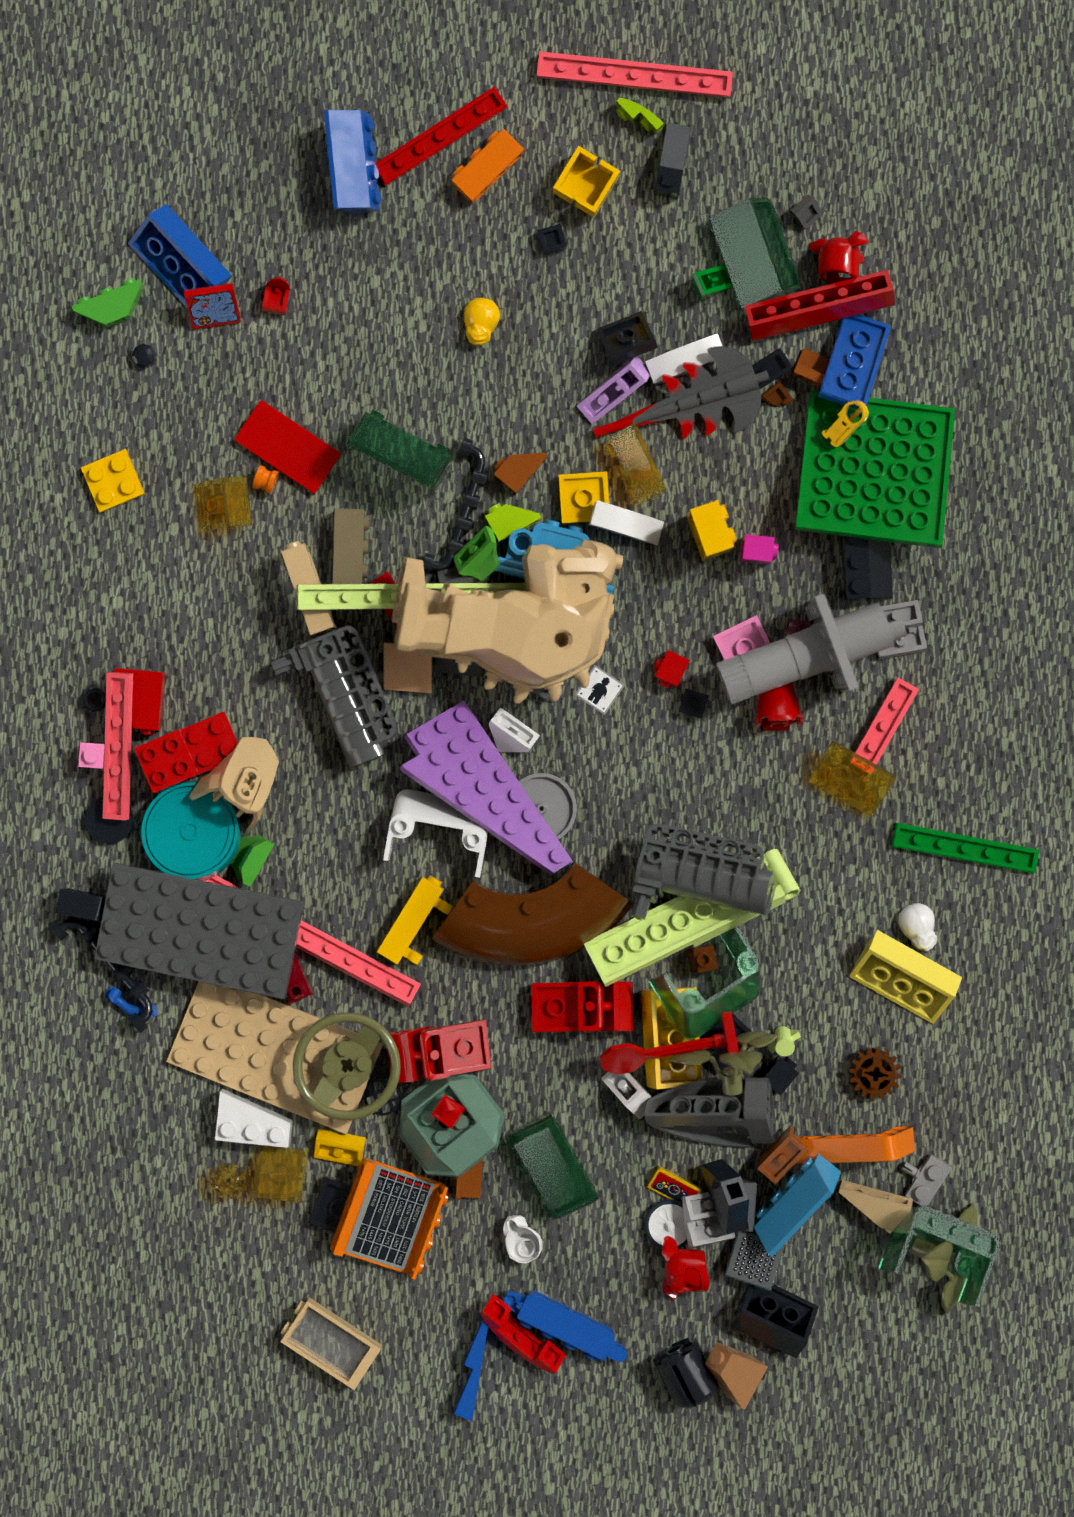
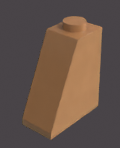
(736, 1373)

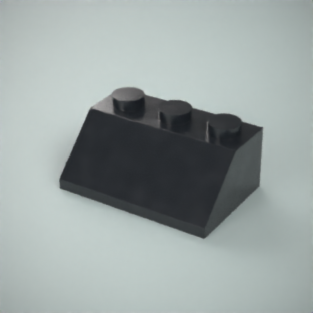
(866, 568)
(776, 1318)

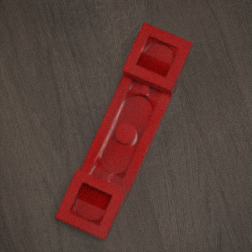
(519, 1338)

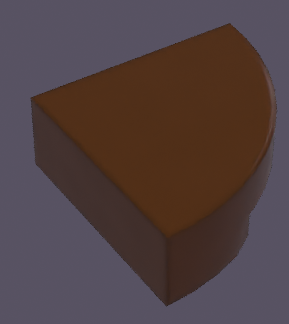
(777, 395)

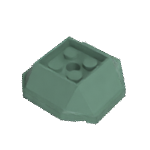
(450, 1150)

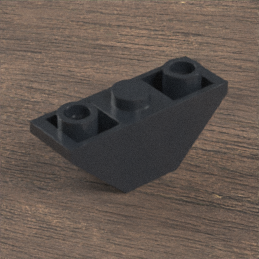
(727, 1195)

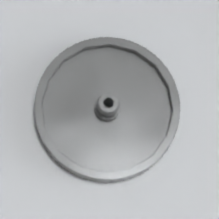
(553, 800)

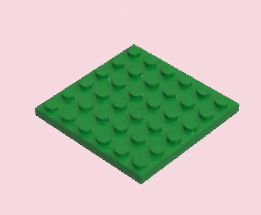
(883, 479)

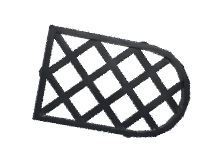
(401, 1097)

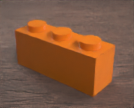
(487, 165)

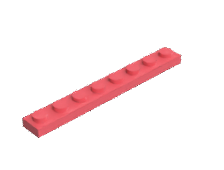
(634, 74)

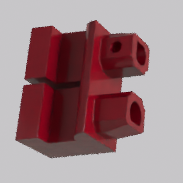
(299, 984)

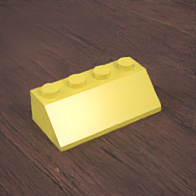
(905, 977)

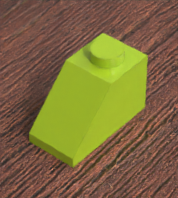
(509, 518)

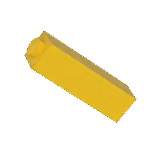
(411, 919)

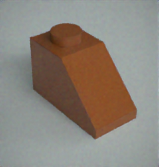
(518, 469)

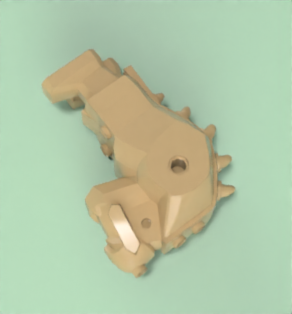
(516, 635)

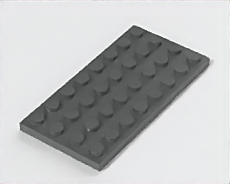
(199, 930)

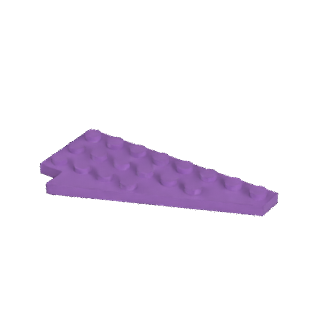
(471, 776)

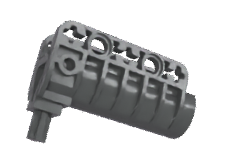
(343, 692)
(701, 872)

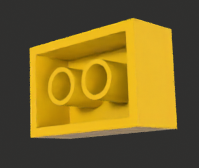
(711, 530)

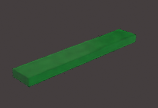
(965, 847)

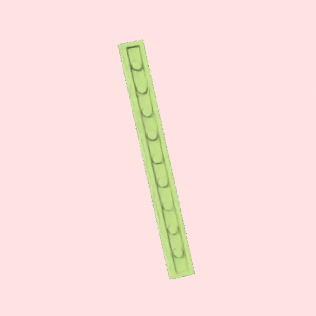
(375, 595)

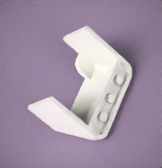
(430, 809)

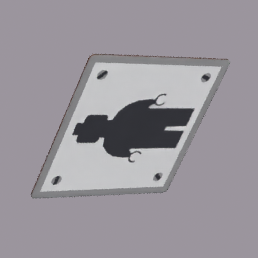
(601, 690)

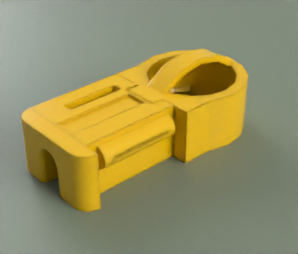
(844, 425)

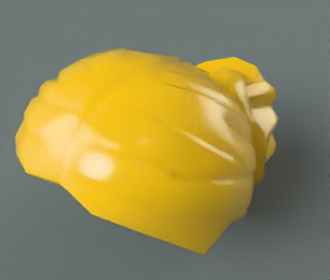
(480, 319)

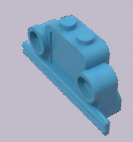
(543, 533)

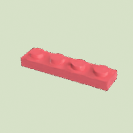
(886, 720)

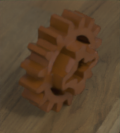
(873, 1084)

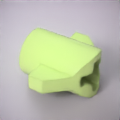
(784, 1042)

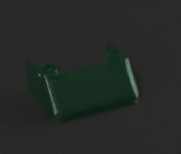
(400, 450)
(689, 1009)
(974, 1247)

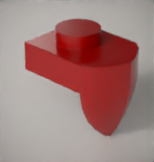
(276, 296)

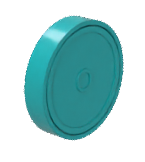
(190, 835)

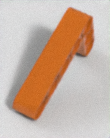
(861, 1147)

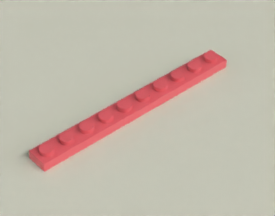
(350, 960)

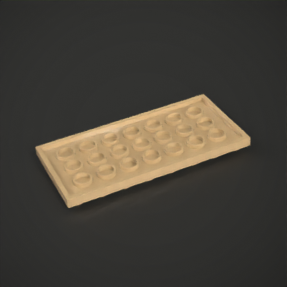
(251, 1046)

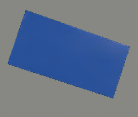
(854, 360)

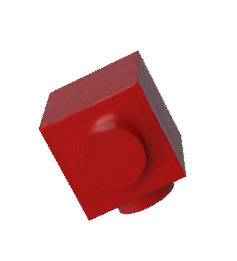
(670, 669)

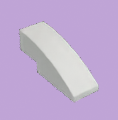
(671, 362)
(626, 522)

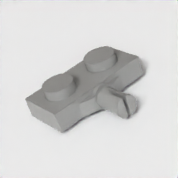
(926, 1179)

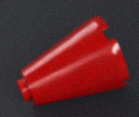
(778, 709)

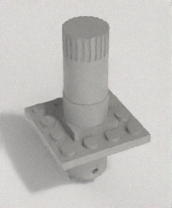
(818, 649)

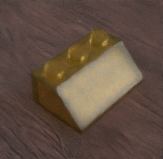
(636, 465)

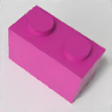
(758, 549)

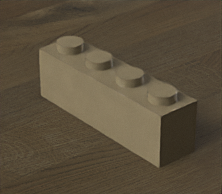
(350, 546)

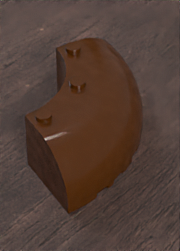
(532, 924)

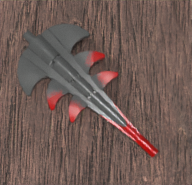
(731, 387)

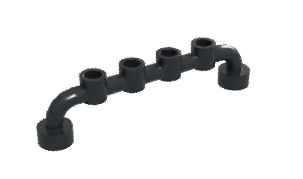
(470, 502)
(123, 972)

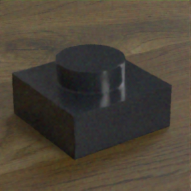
(552, 239)
(693, 703)

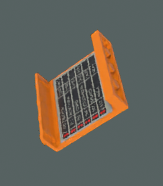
(390, 1217)

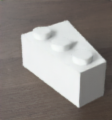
(249, 1123)

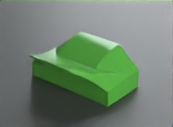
(478, 556)
(250, 858)

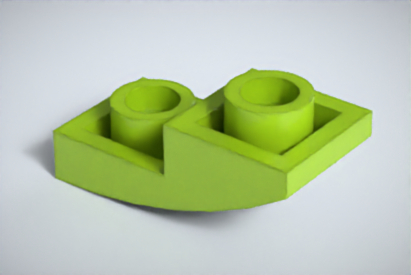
(632, 111)

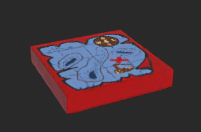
(212, 306)

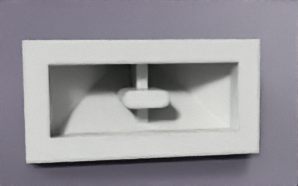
(510, 733)

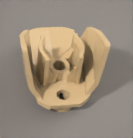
(242, 778)

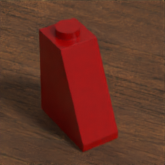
(147, 699)

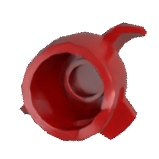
(839, 255)
(683, 1269)

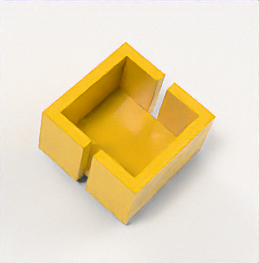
(585, 182)

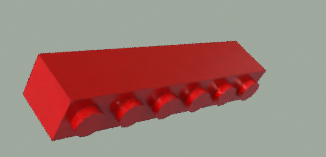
(820, 305)

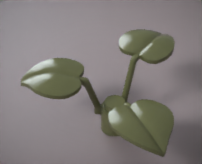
(738, 1061)
(937, 1259)

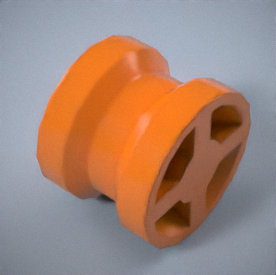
(265, 479)

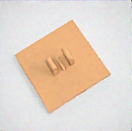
(406, 670)

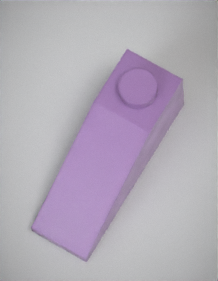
(614, 389)

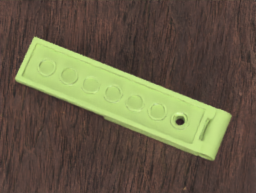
(675, 927)

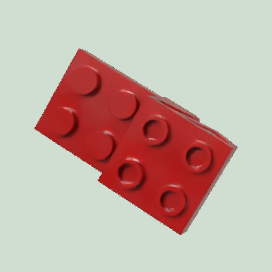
(186, 752)
(582, 1007)
(442, 1050)

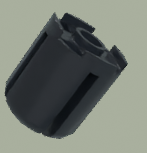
(686, 1374)

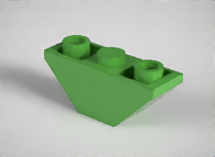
(111, 305)

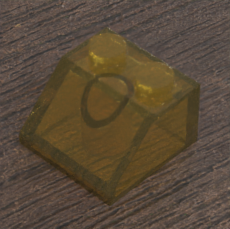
(222, 504)
(280, 1173)

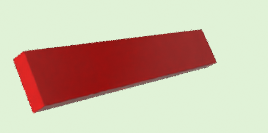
(440, 136)

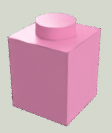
(91, 755)

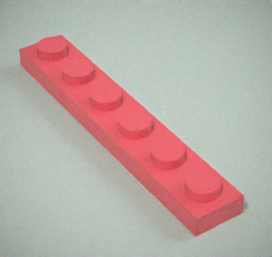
(117, 745)

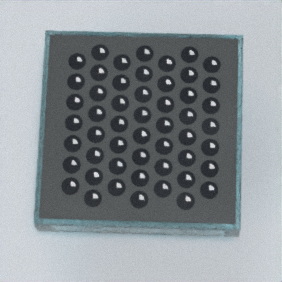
(751, 1262)

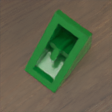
(711, 282)

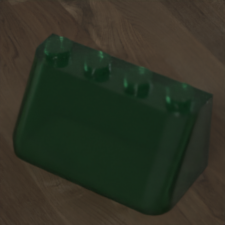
(754, 251)
(552, 1166)

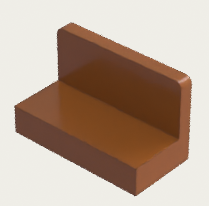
(811, 367)
(781, 1156)
(470, 1183)

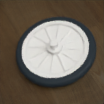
(665, 1220)

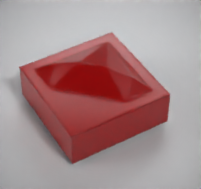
(448, 1111)

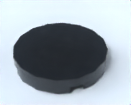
(107, 830)

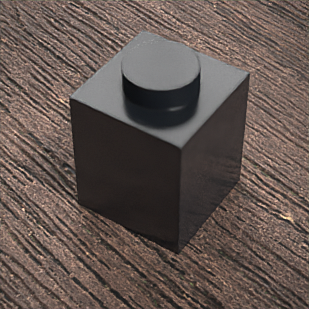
(781, 1074)

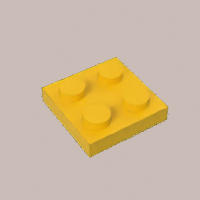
(113, 480)
(579, 494)

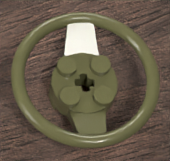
(337, 1079)

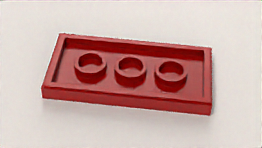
(288, 446)

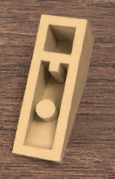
(880, 1206)

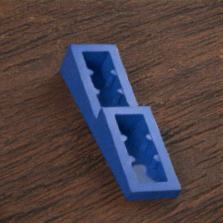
(473, 1360)

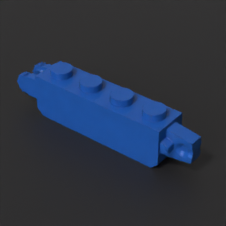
(565, 1324)

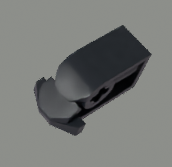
(80, 904)

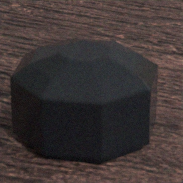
(144, 356)
(95, 699)

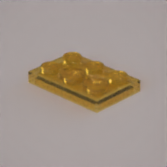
(852, 778)

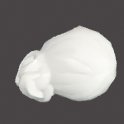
(918, 925)
(521, 1241)

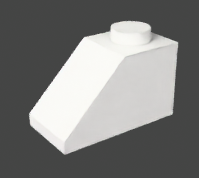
(628, 1091)

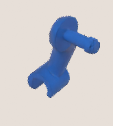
(113, 995)

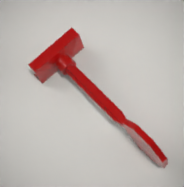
(628, 1057)

